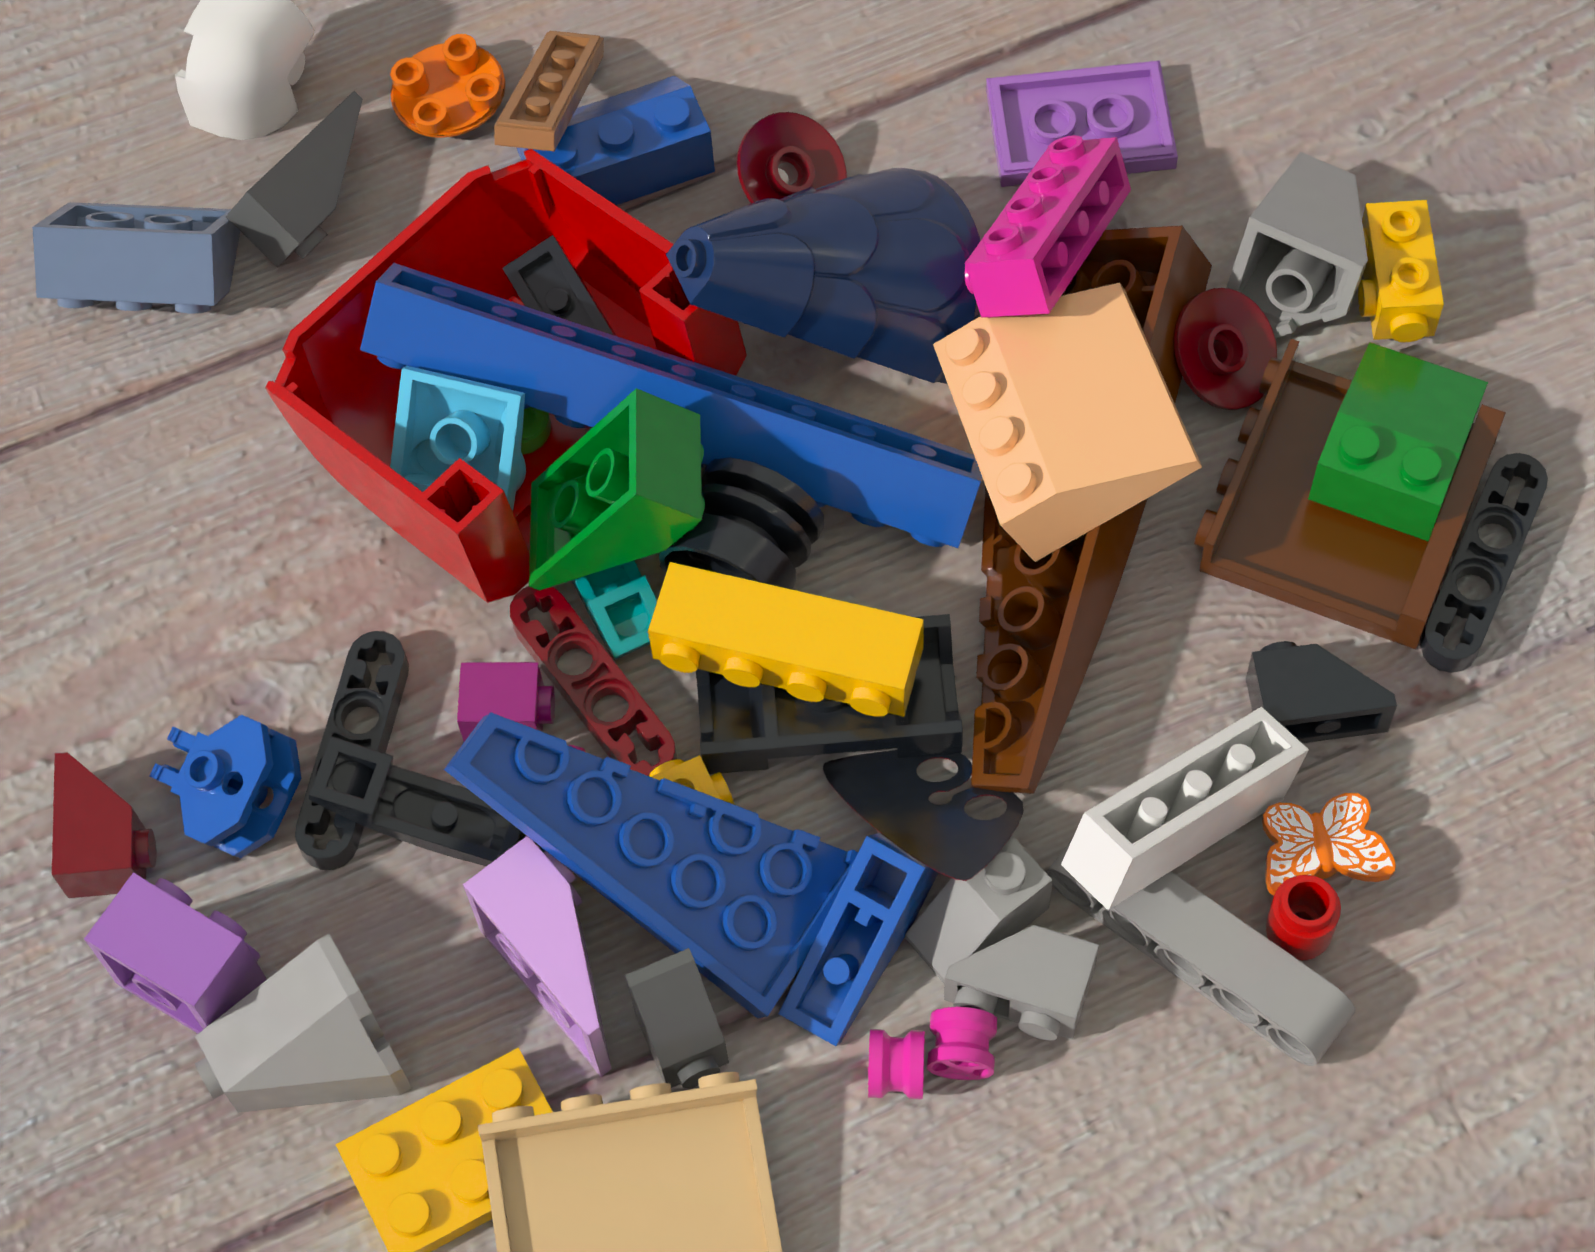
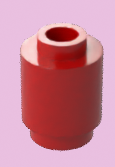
(1303, 916)

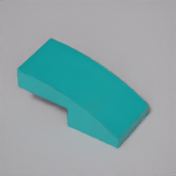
(619, 606)

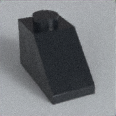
(1317, 693)

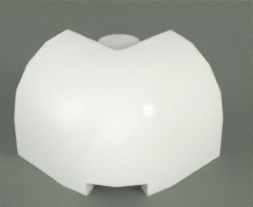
(243, 66)

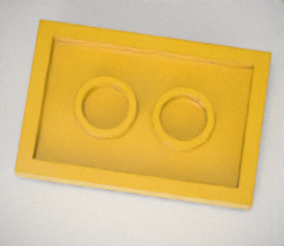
(426, 1162)

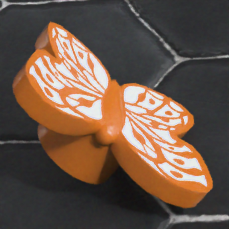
(1325, 842)

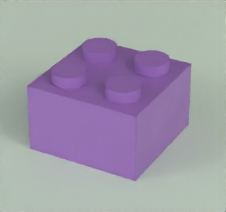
(173, 953)

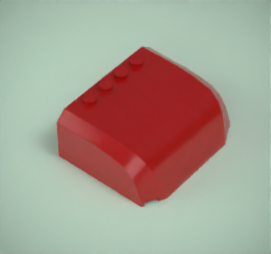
(348, 400)

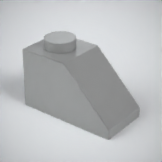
(982, 909)

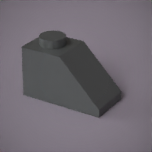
(677, 1019)

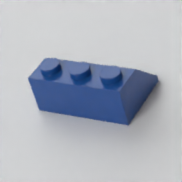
(636, 142)

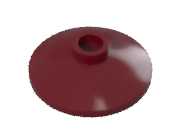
(791, 144)
(1242, 342)

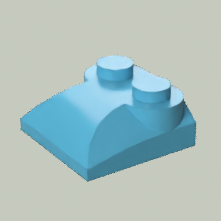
(456, 419)

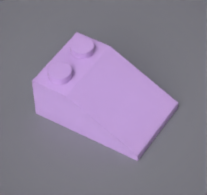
(533, 923)

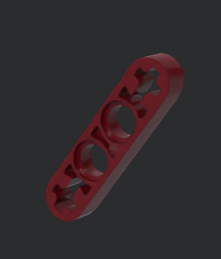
(596, 682)

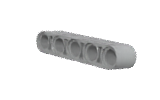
(1223, 961)

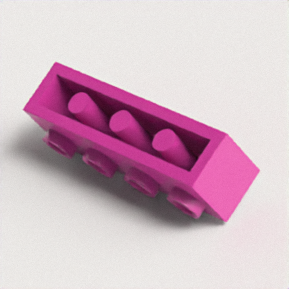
(1048, 227)

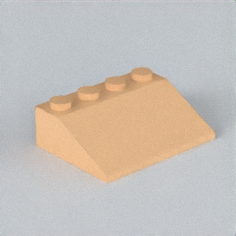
(1065, 415)

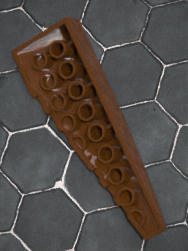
(1051, 612)

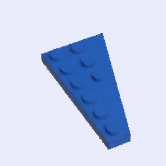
(665, 855)

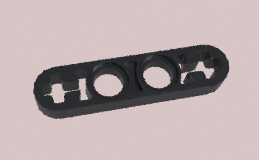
(1484, 561)
(351, 694)

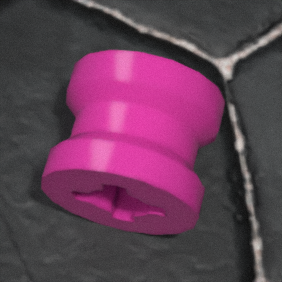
(962, 1043)
(896, 1064)

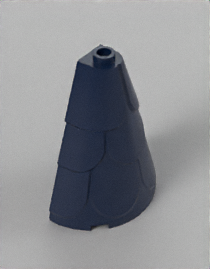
(844, 265)

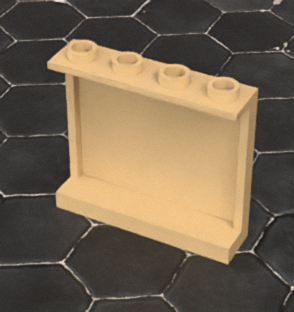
(634, 1173)

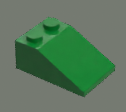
(1397, 441)
(617, 492)

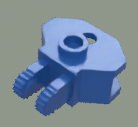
(229, 780)

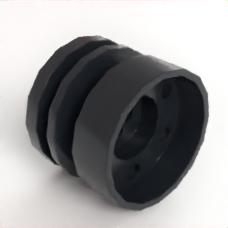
(751, 525)

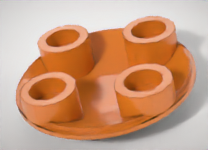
(447, 88)

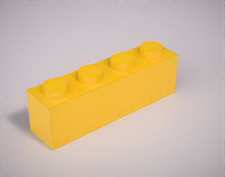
(786, 640)

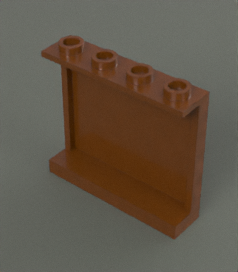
(1314, 554)

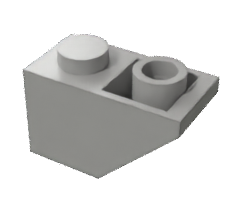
(1027, 979)

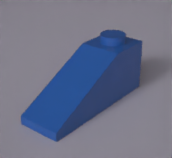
(858, 938)

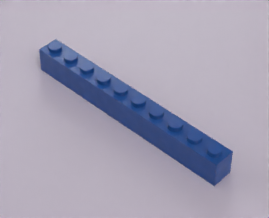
(585, 373)

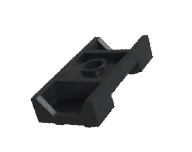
(765, 722)

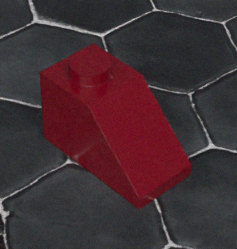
(95, 834)

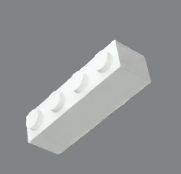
(1183, 807)

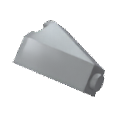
(1303, 247)
(300, 1040)

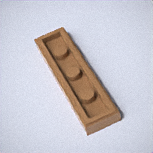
(549, 91)

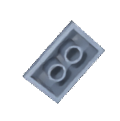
(135, 256)

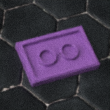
(1084, 102)

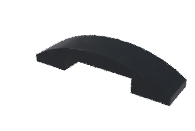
(410, 805)

